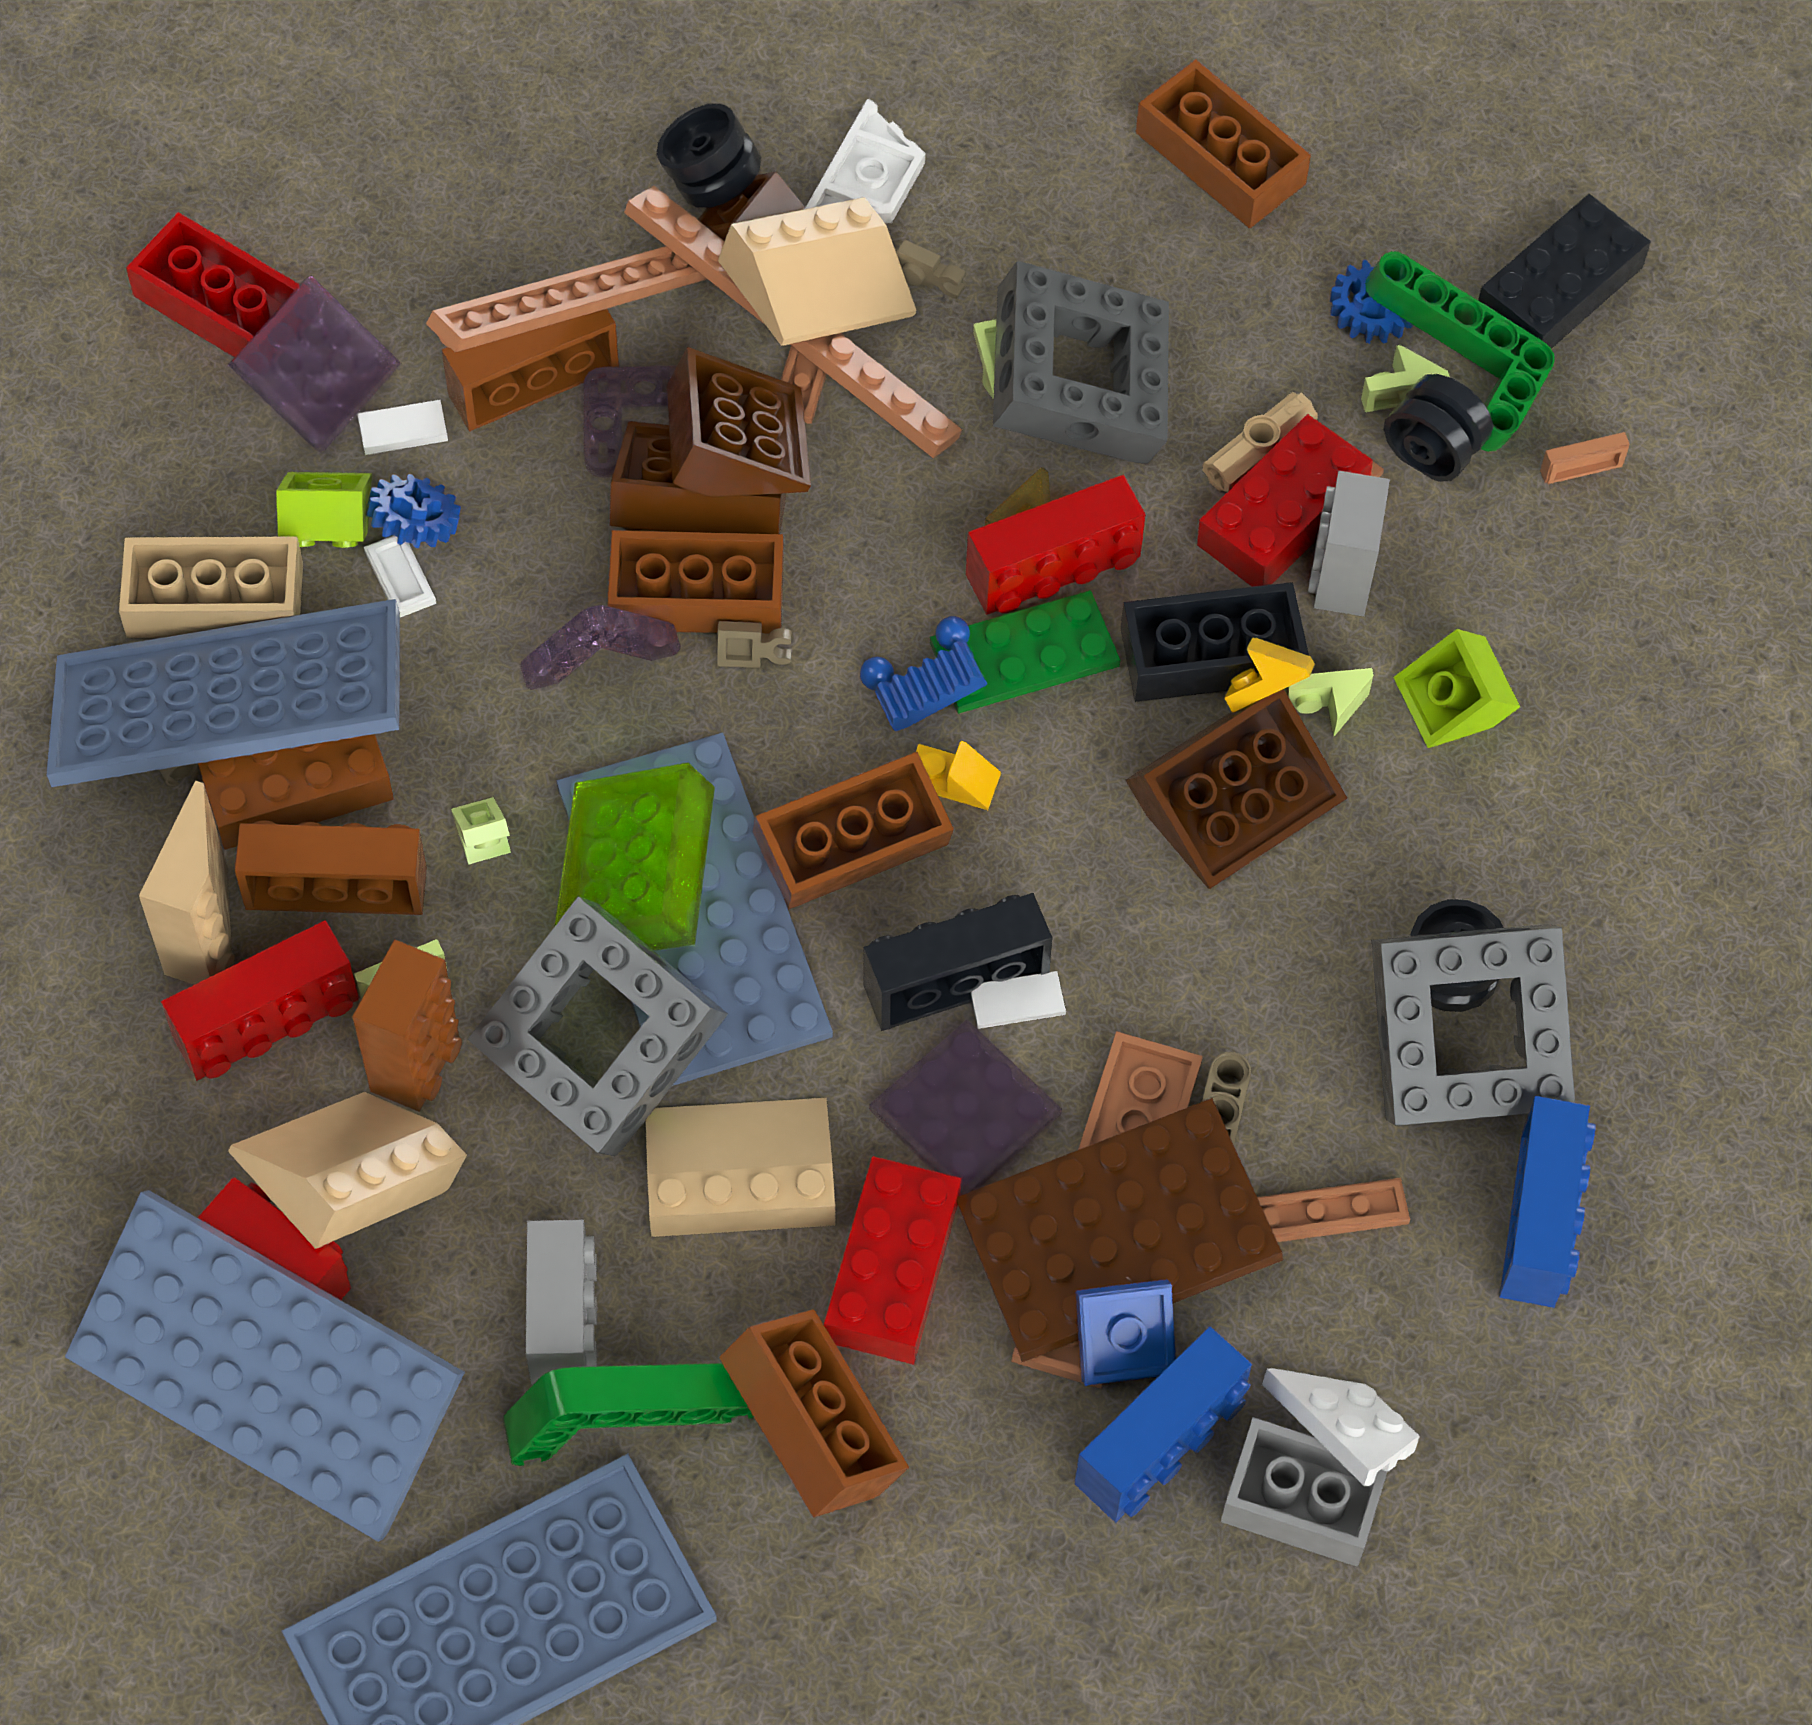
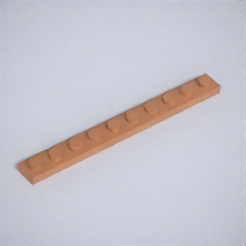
(560, 298)
(831, 353)

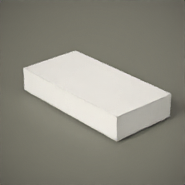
(402, 427)
(400, 575)
(1018, 1000)

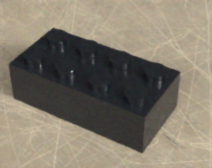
(1567, 271)
(1202, 638)
(947, 960)

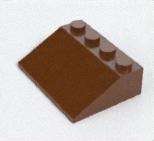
(735, 430)
(650, 501)
(1238, 788)

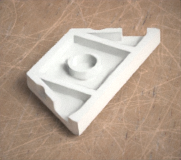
(871, 164)
(1345, 1420)

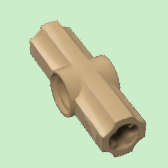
(1243, 453)

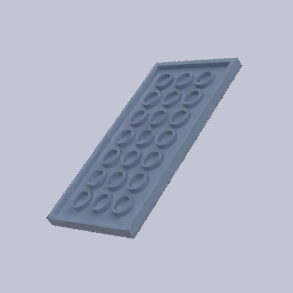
(225, 693)
(745, 937)
(264, 1365)
(508, 1614)

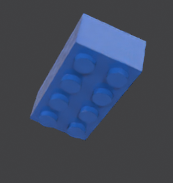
(1547, 1202)
(1163, 1426)

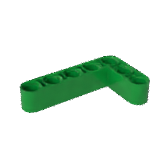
(1471, 339)
(617, 1397)

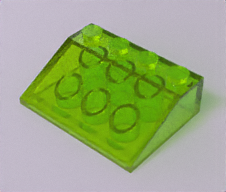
(641, 851)

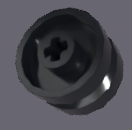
(708, 155)
(1438, 427)
(1450, 917)

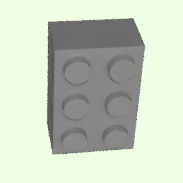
(1348, 543)
(560, 1297)
(1300, 1494)

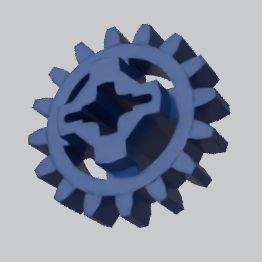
(1363, 313)
(413, 511)

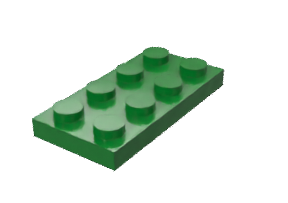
(1037, 649)

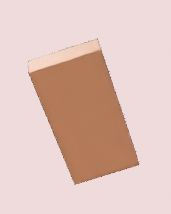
(1584, 458)

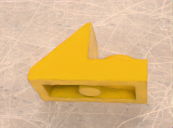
(1276, 670)
(961, 776)

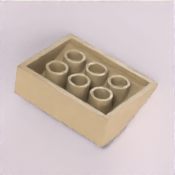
(818, 270)
(190, 896)
(350, 1165)
(739, 1167)

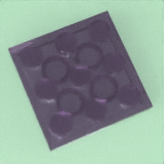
(314, 364)
(965, 1108)

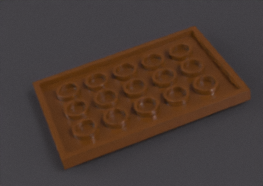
(1114, 1214)

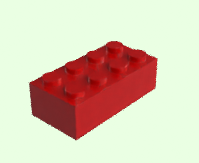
(207, 284)
(1279, 503)
(1055, 545)
(261, 1001)
(892, 1260)

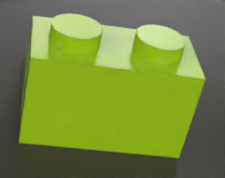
(324, 507)
(1456, 689)

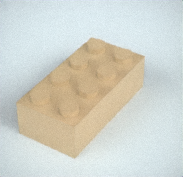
(207, 583)

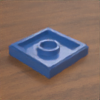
(1125, 1331)

